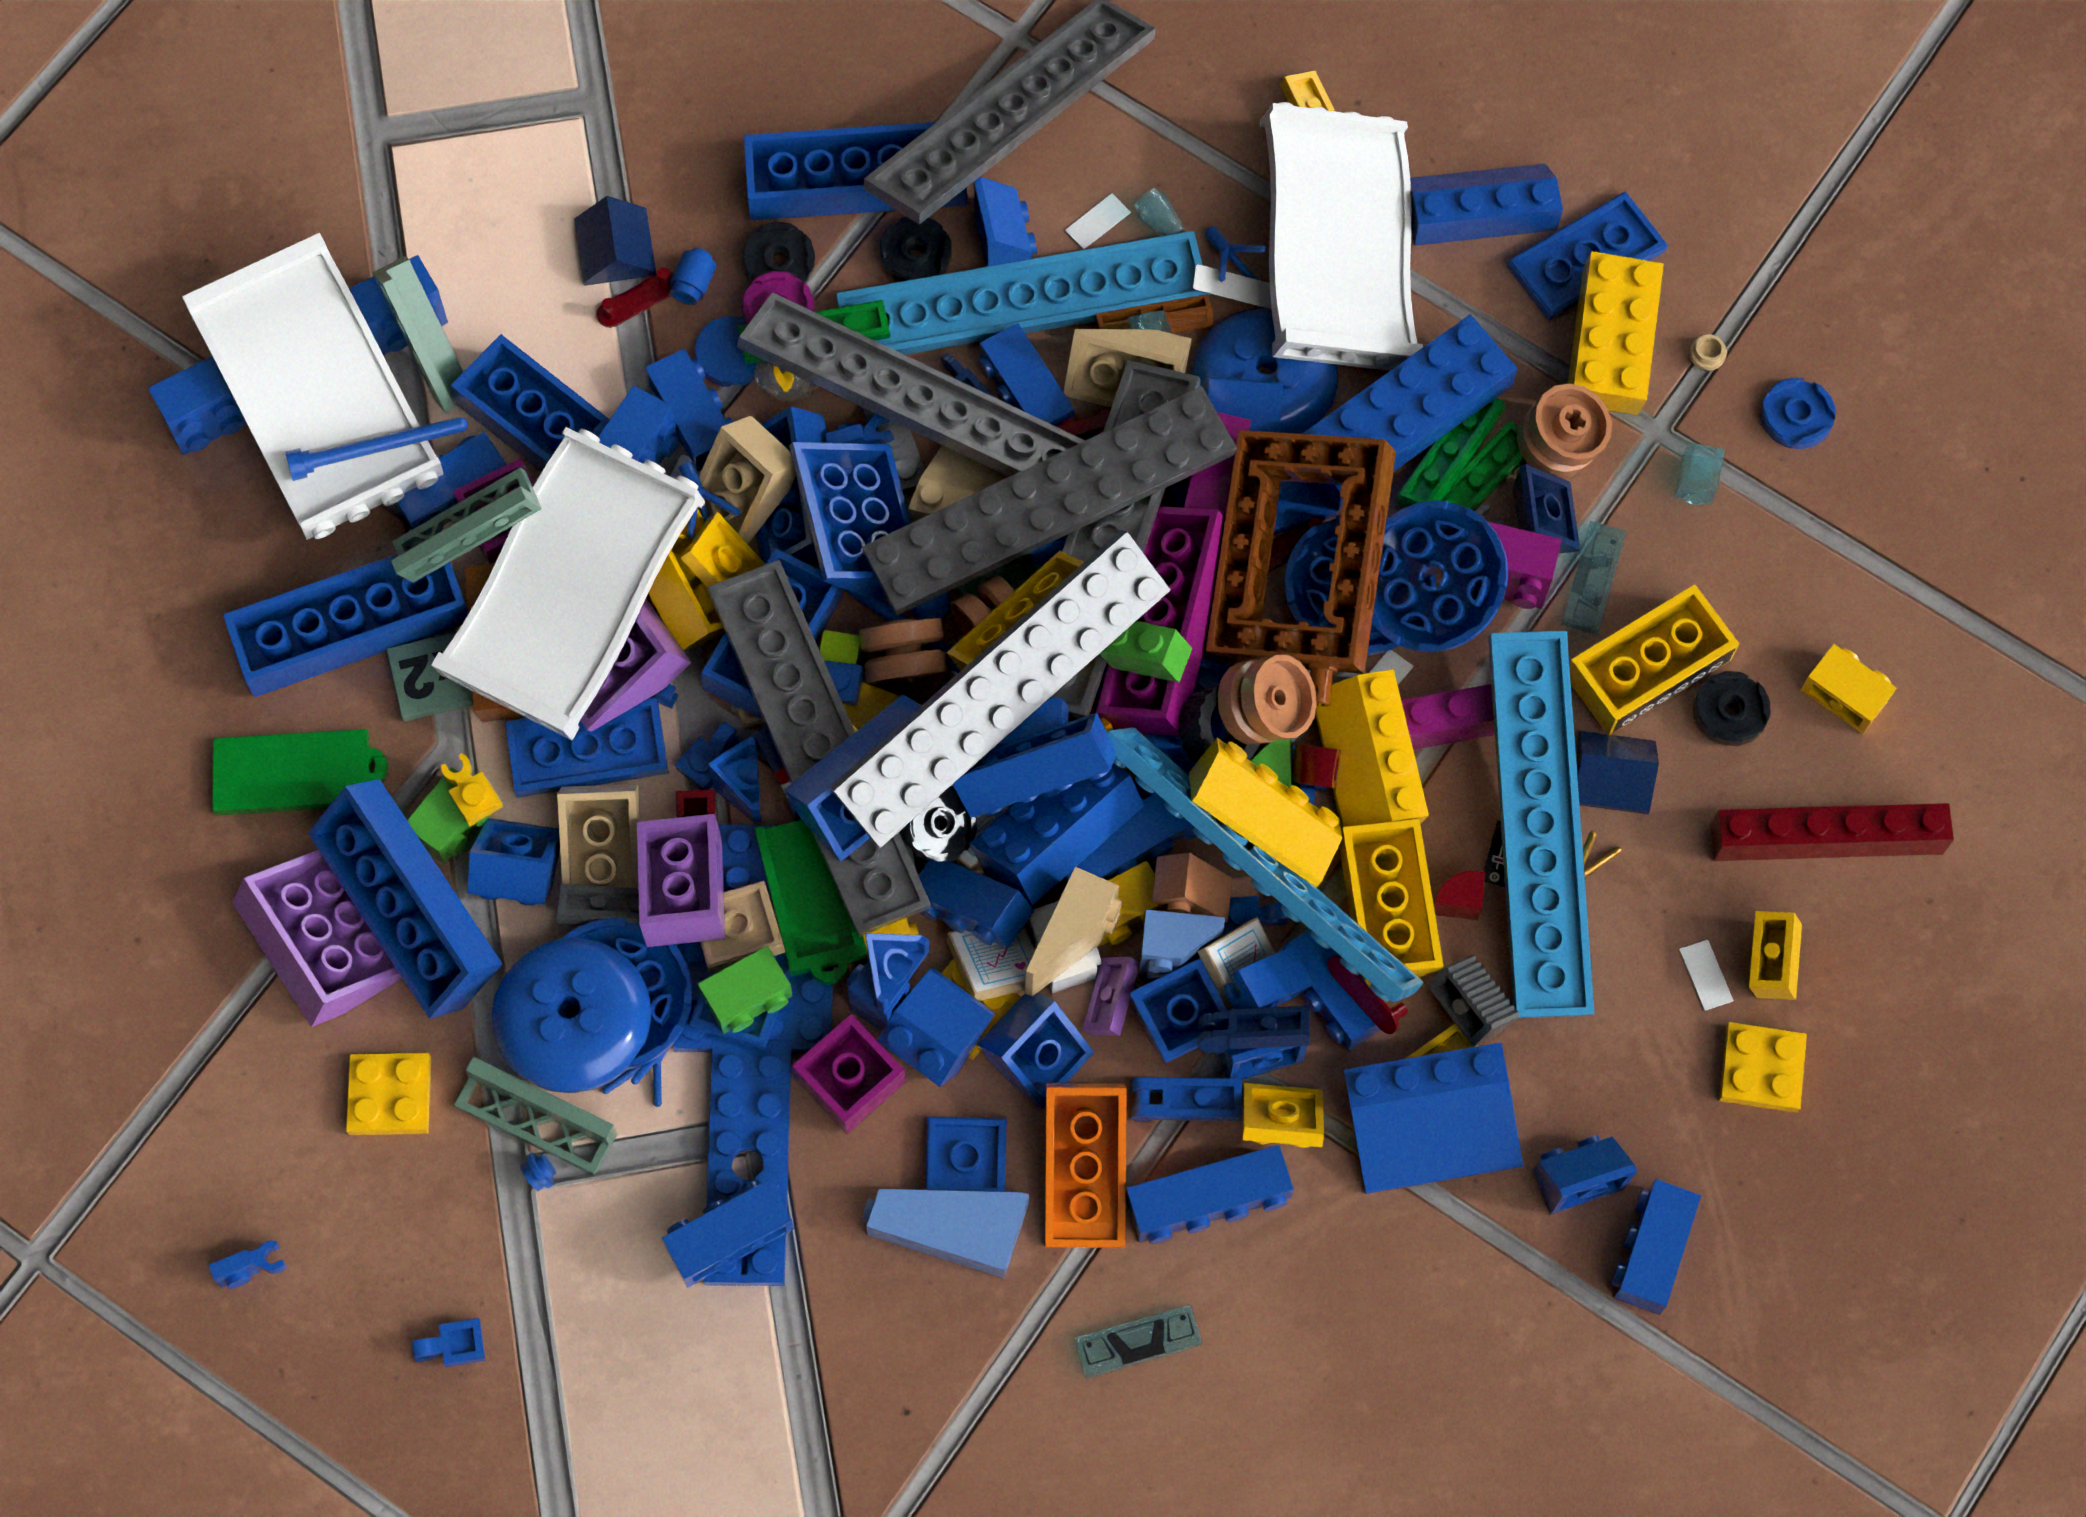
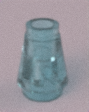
(1158, 213)

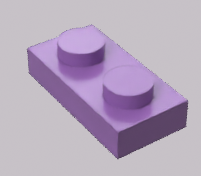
(1111, 996)

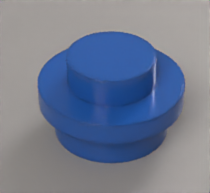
(538, 1171)

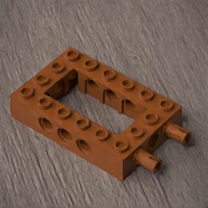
(1259, 466)

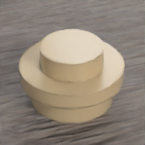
(1708, 352)

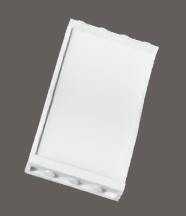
(1339, 237)
(311, 382)
(570, 582)

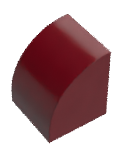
(1315, 765)
(696, 803)
(1461, 896)

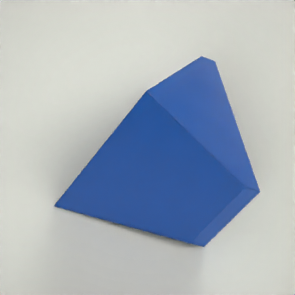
(737, 778)
(893, 962)

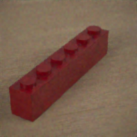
(1831, 832)

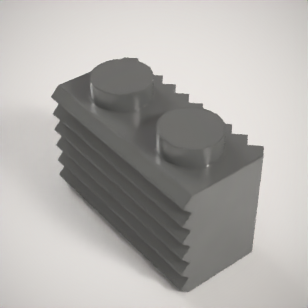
(1473, 1000)

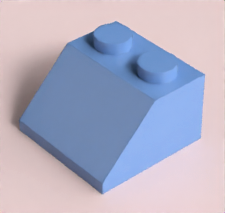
(1173, 941)

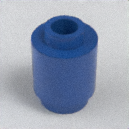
(692, 276)

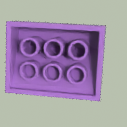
(641, 670)
(314, 937)

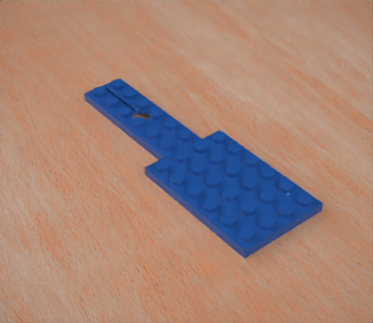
(753, 1084)

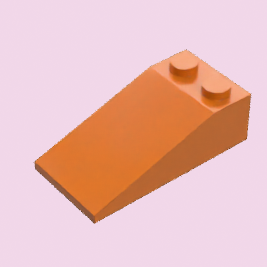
(1085, 1165)

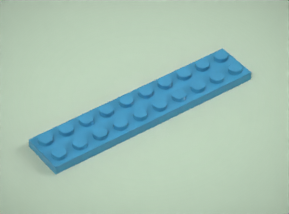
(1033, 292)
(1540, 824)
(1299, 898)

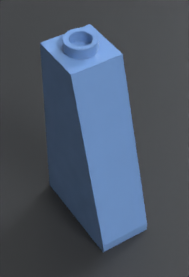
(956, 1226)

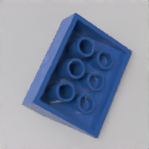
(849, 501)
(1433, 1118)

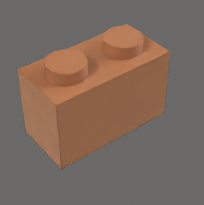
(1191, 886)

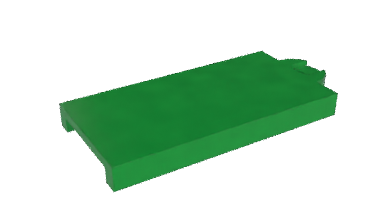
(290, 770)
(807, 904)

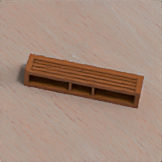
(1181, 314)

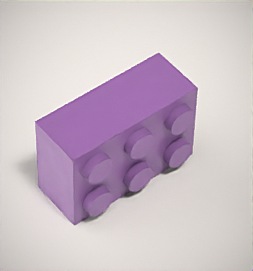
(680, 880)

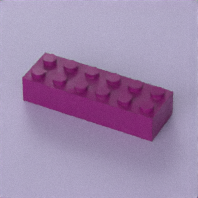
(1186, 555)

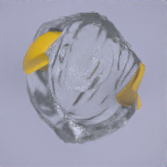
(781, 383)

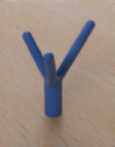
(1228, 250)
(687, 470)
(637, 1074)

